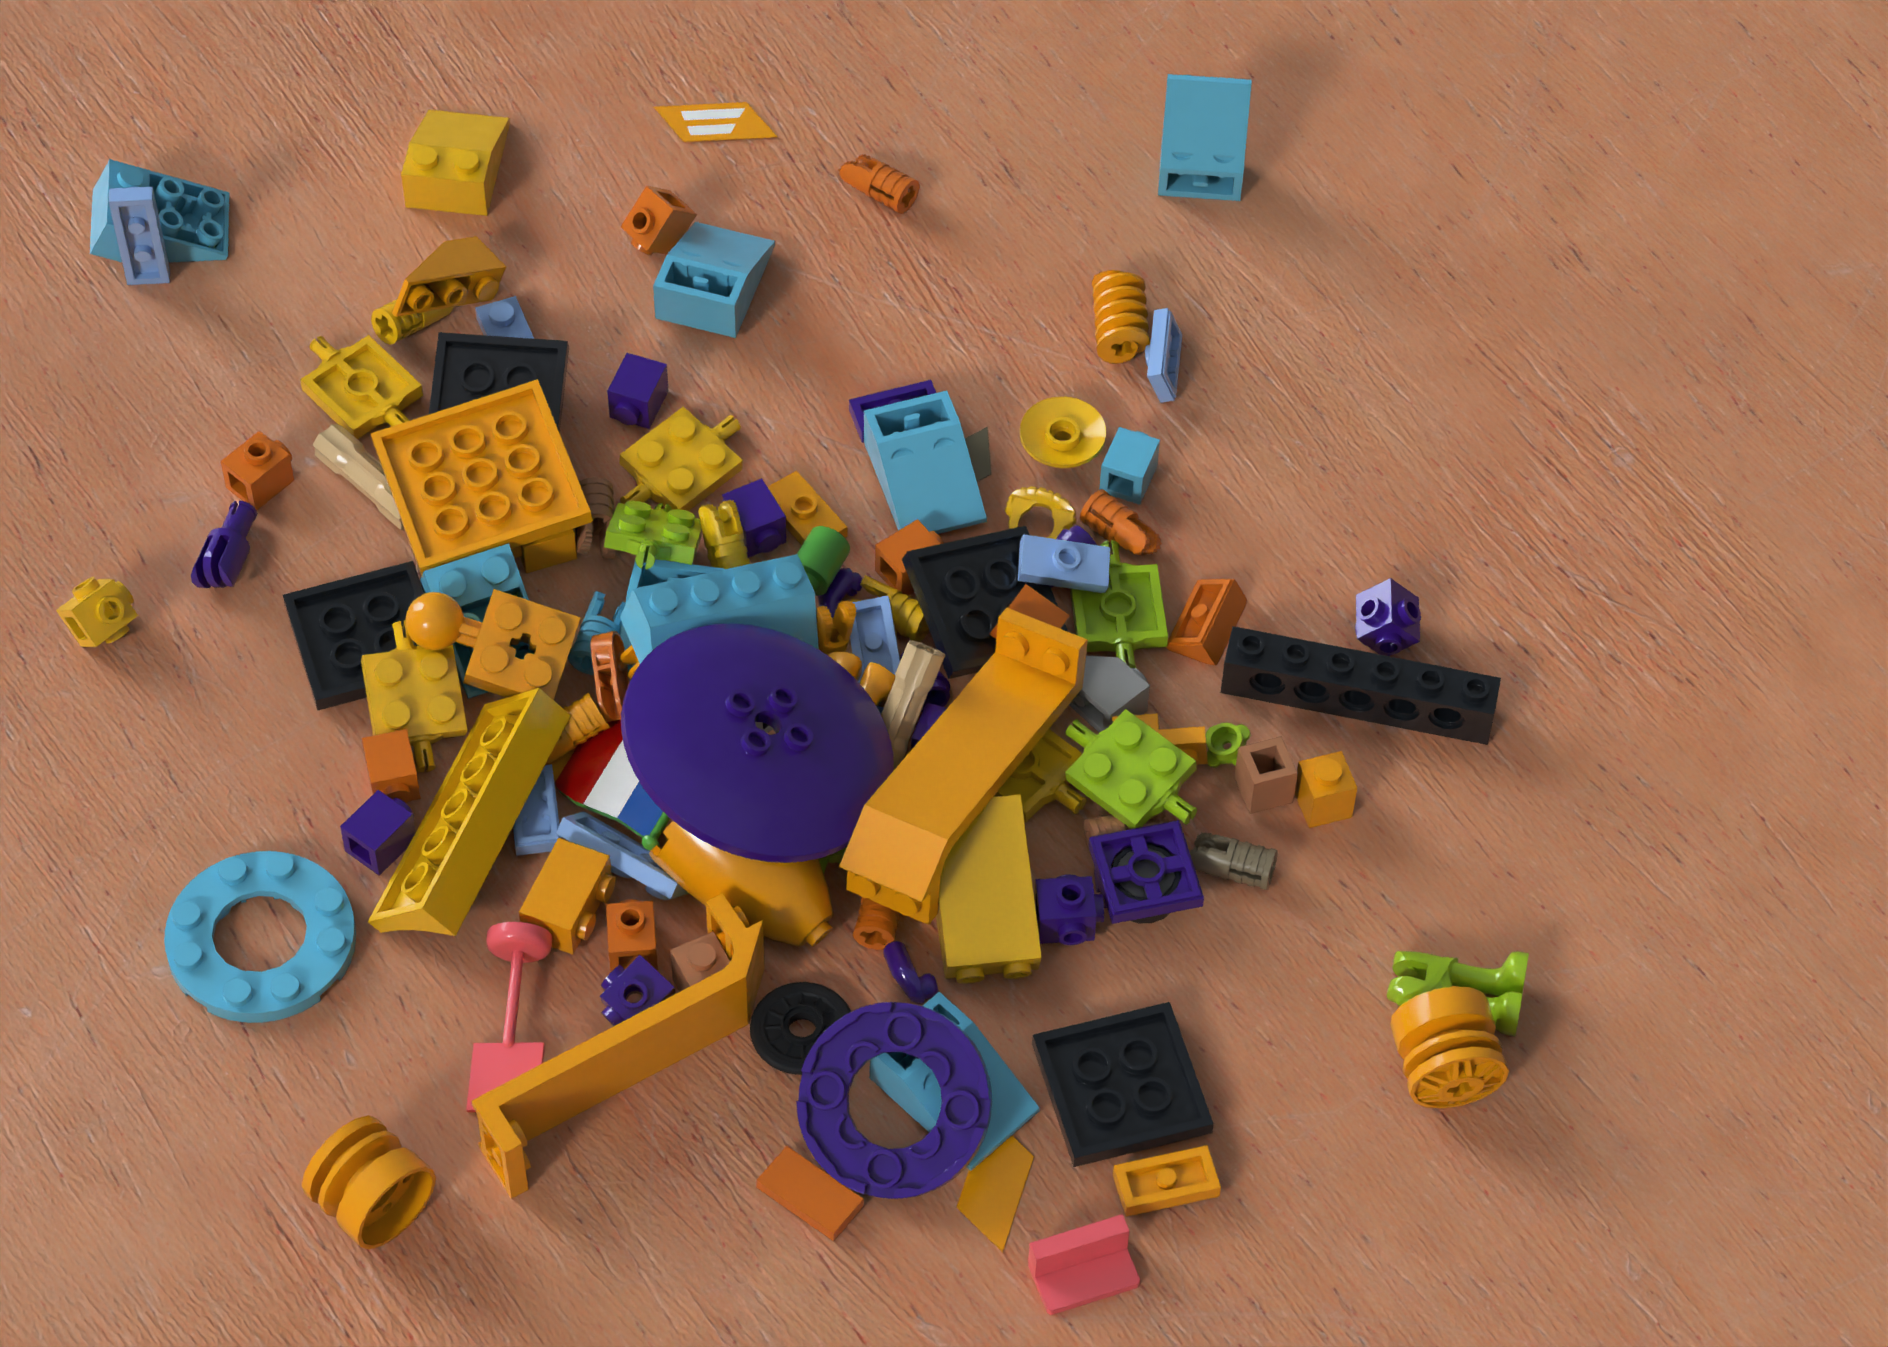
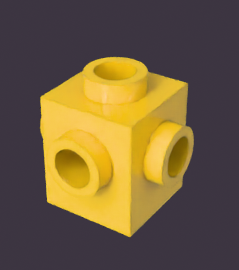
(98, 611)

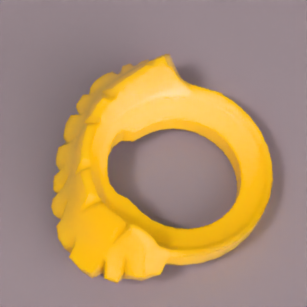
(1025, 498)

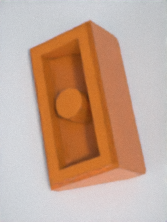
(1208, 620)

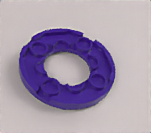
(825, 1100)

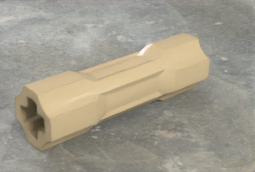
(348, 458)
(909, 691)

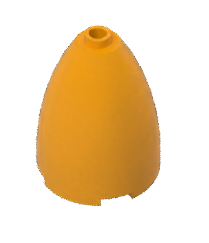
(786, 896)

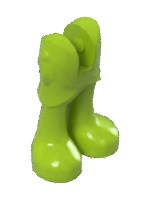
(1425, 972)

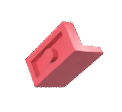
(1083, 1265)

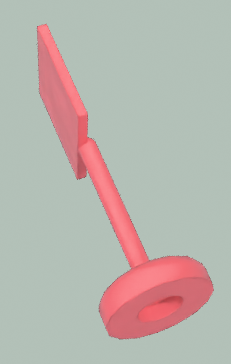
(501, 1062)

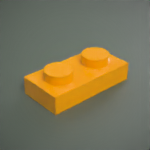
(1166, 1180)

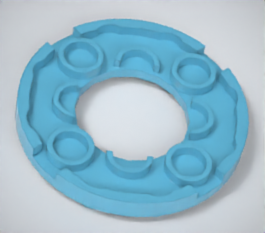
(273, 992)

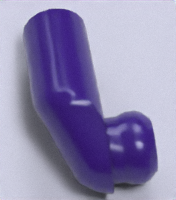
(844, 584)
(905, 974)

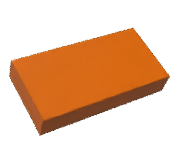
(810, 1193)

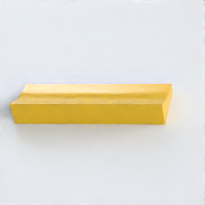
(471, 815)

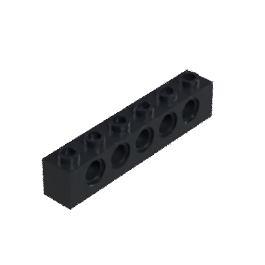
(1360, 685)

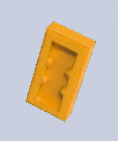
(804, 507)

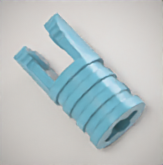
(592, 625)

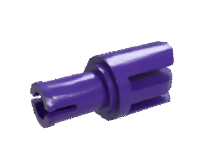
(225, 549)

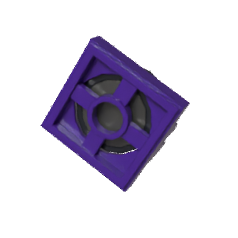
(1149, 875)

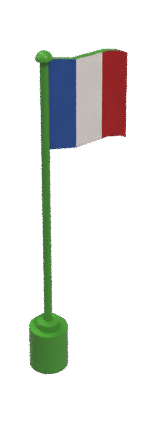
(599, 769)

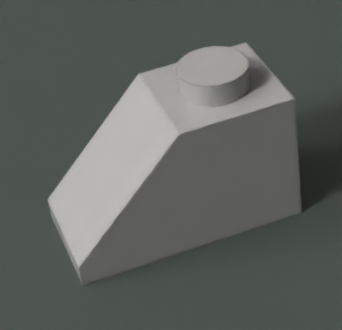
(1109, 690)

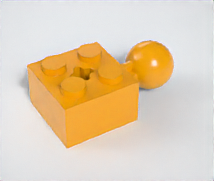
(438, 622)

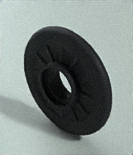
(780, 1009)

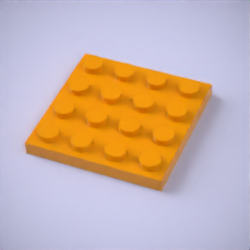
(481, 476)

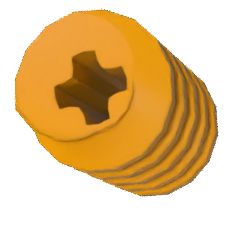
(1120, 315)

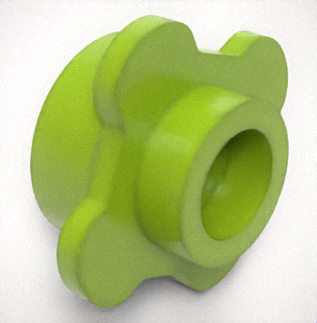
(1220, 735)

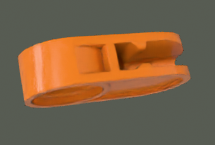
(609, 673)

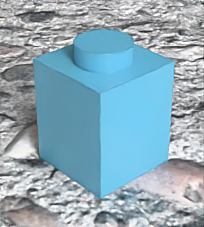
(1129, 465)

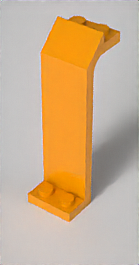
(962, 764)
(624, 1052)

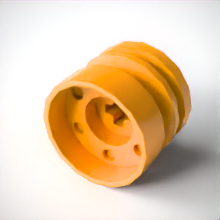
(1449, 1047)
(368, 1182)

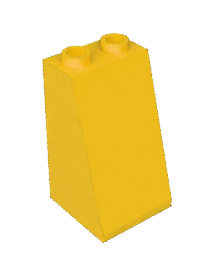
(988, 898)

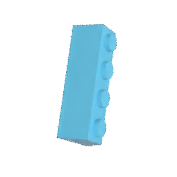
(759, 594)

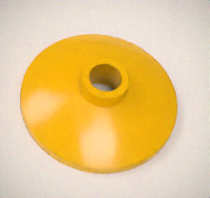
(1059, 420)

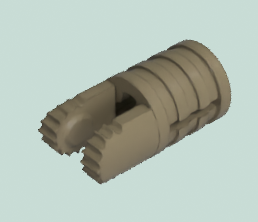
(1234, 860)

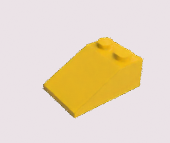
(454, 162)

